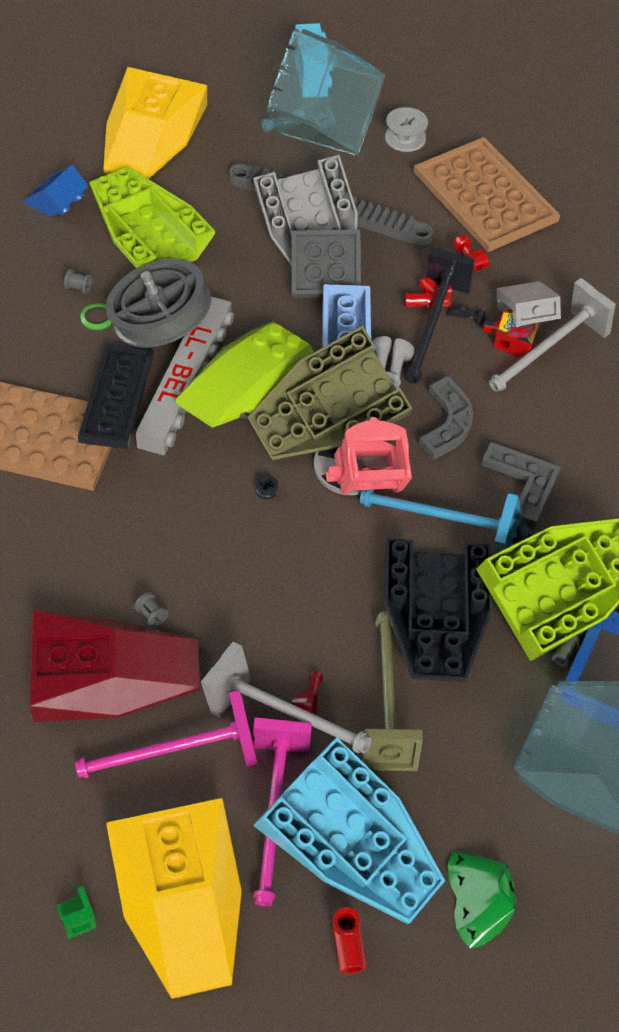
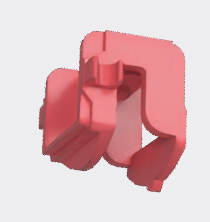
(368, 440)

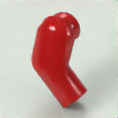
(430, 285)

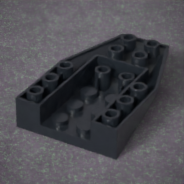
(437, 608)

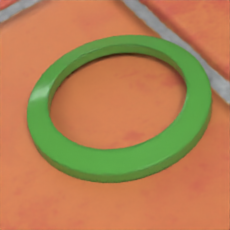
(94, 326)

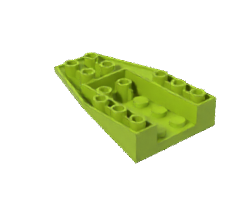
(556, 582)

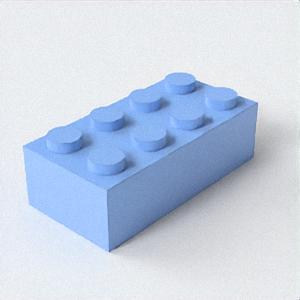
(344, 311)

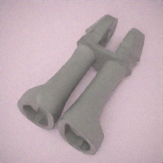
(402, 352)

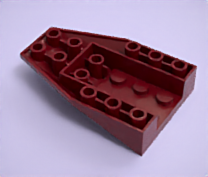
(105, 667)

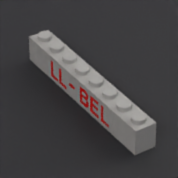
(195, 351)

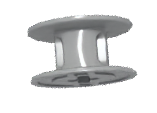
(406, 129)

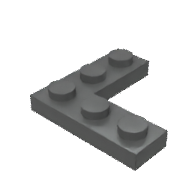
(536, 472)

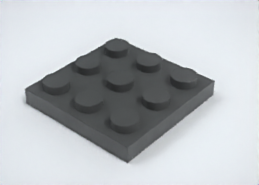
(324, 259)

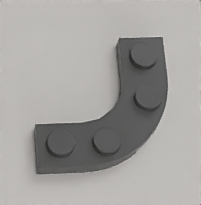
(458, 420)

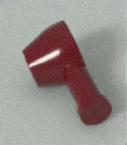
(309, 700)

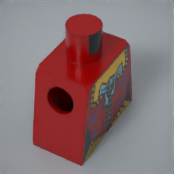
(509, 337)

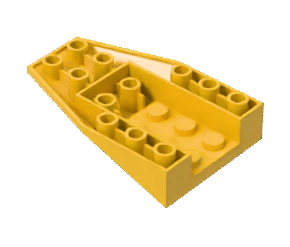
(151, 121)
(180, 893)

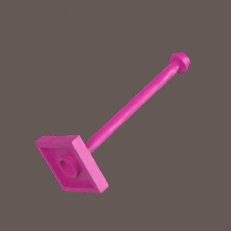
(237, 730)
(279, 737)

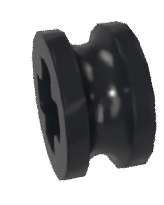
(272, 490)

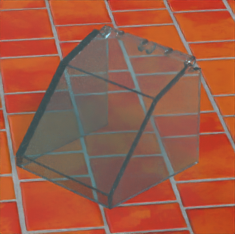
(324, 93)
(576, 751)

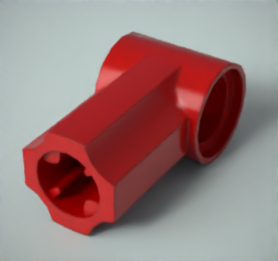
(348, 942)

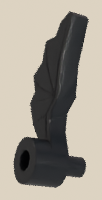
(466, 312)

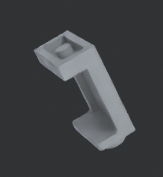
(529, 302)

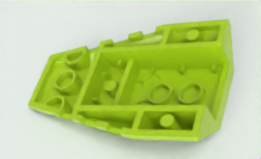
(243, 374)

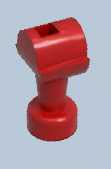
(463, 245)

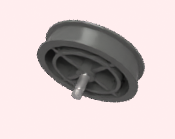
(158, 303)

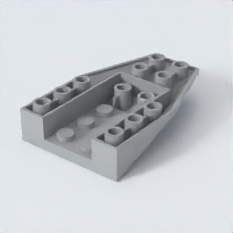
(306, 202)

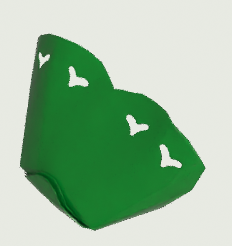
(484, 893)

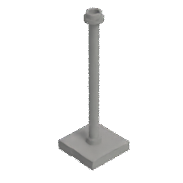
(588, 307)
(233, 675)

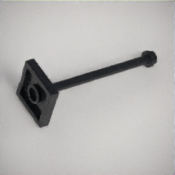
(446, 270)

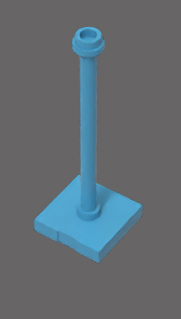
(505, 527)

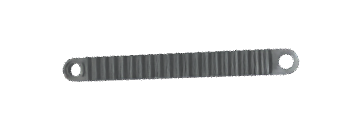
(369, 217)

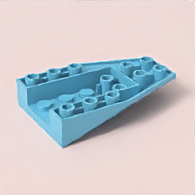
(354, 834)

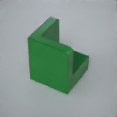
(77, 914)

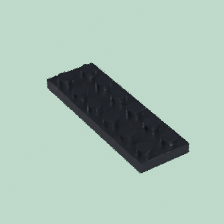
(116, 396)

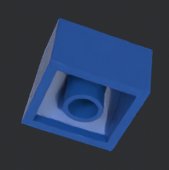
(57, 192)

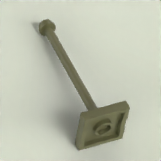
(391, 747)

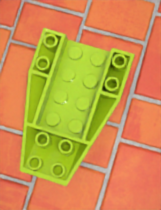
(148, 219)

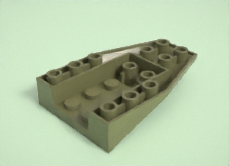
(327, 397)

